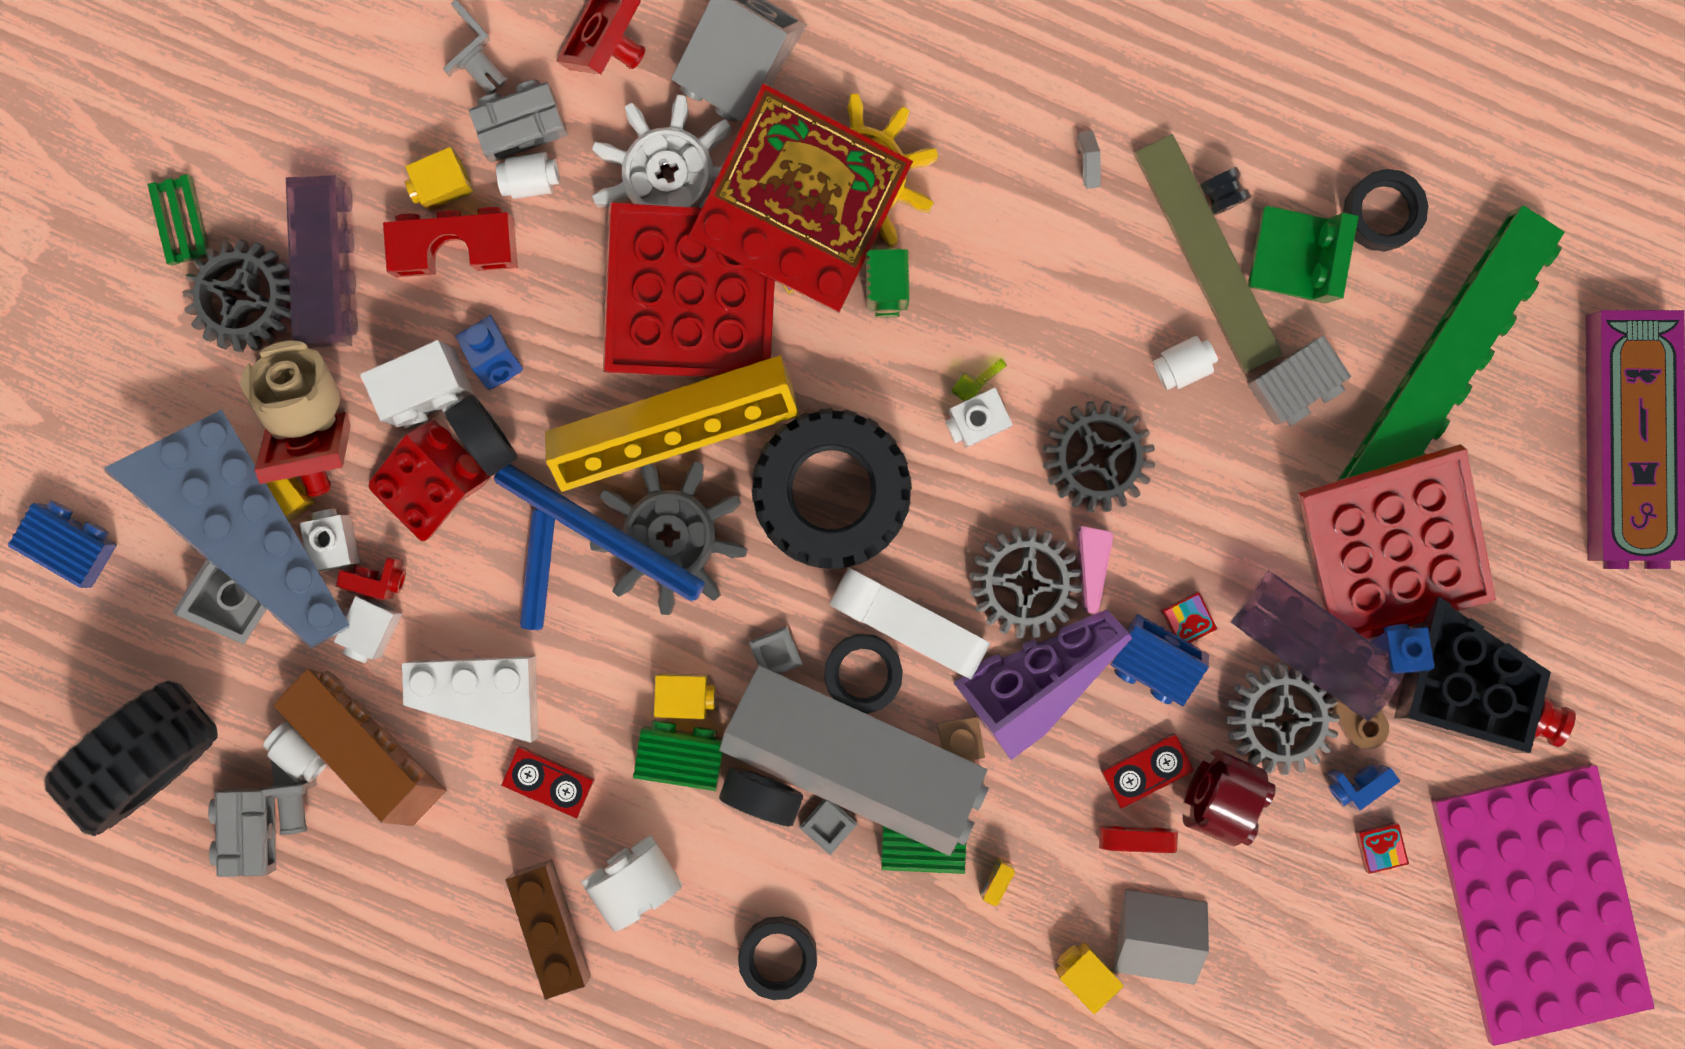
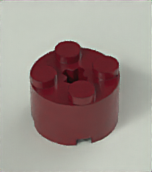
(1228, 799)

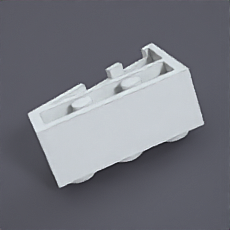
(477, 692)

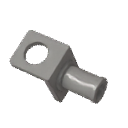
(473, 58)
(289, 799)

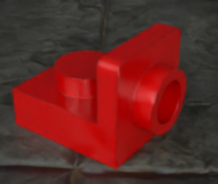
(366, 580)

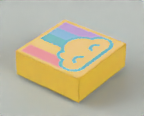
(997, 882)

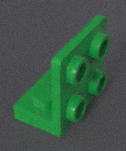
(1303, 254)

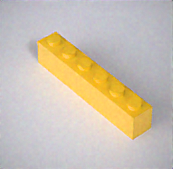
(670, 423)

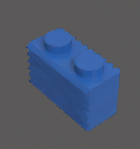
(63, 544)
(1160, 662)

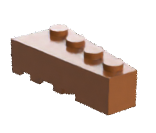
(359, 749)

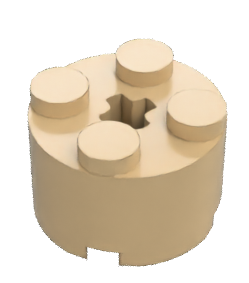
(291, 390)

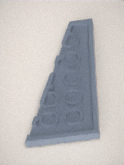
(213, 500)

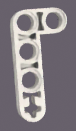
(909, 623)

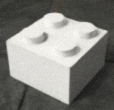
(417, 385)

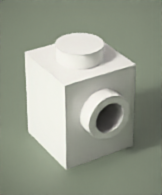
(978, 419)
(330, 540)
(368, 630)

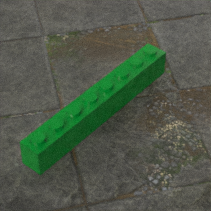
(1460, 342)

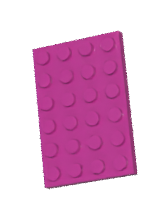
(1542, 904)

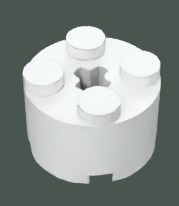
(632, 884)

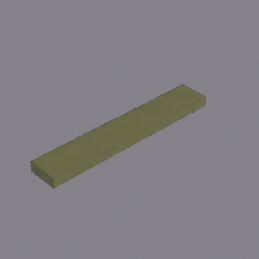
(1208, 253)

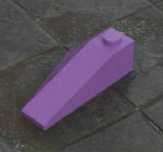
(1034, 687)

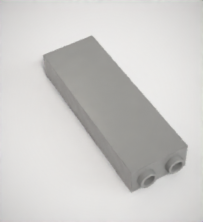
(855, 761)

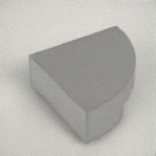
(1091, 159)

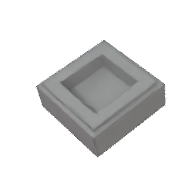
(776, 651)
(828, 825)

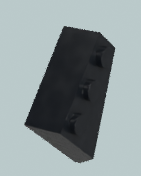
(1476, 687)

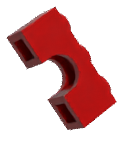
(414, 242)

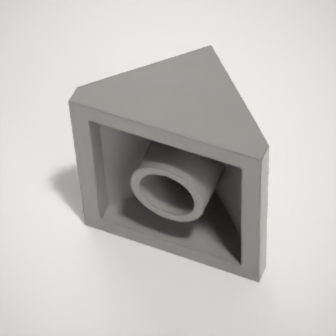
(220, 605)
(1162, 937)

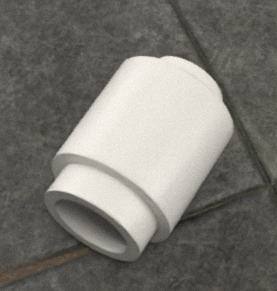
(527, 175)
(1185, 363)
(293, 754)

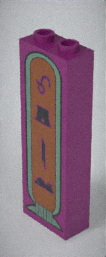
(1635, 437)

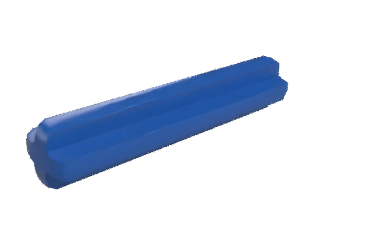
(537, 571)

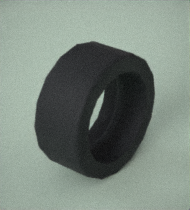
(1410, 190)
(481, 435)
(893, 664)
(761, 797)
(758, 983)

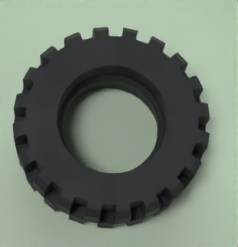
(826, 432)
(130, 757)

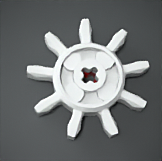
(658, 150)

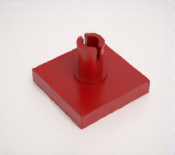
(600, 36)
(305, 456)

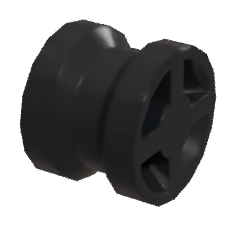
(1225, 191)

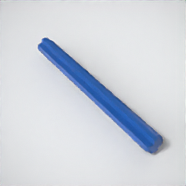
(600, 532)

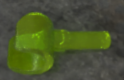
(968, 387)

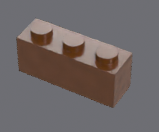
(548, 929)

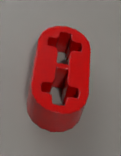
(1138, 839)

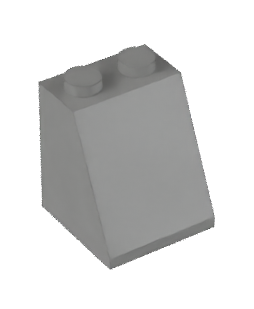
(735, 53)

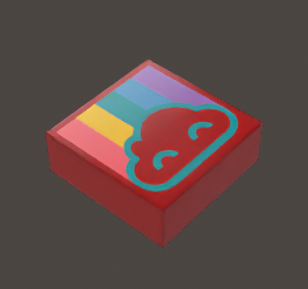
(1189, 618)
(1382, 848)

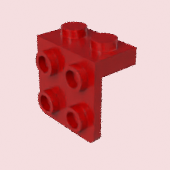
(427, 479)

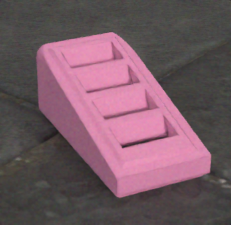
(1093, 556)

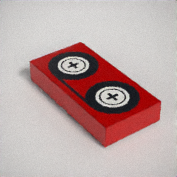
(1147, 770)
(548, 782)

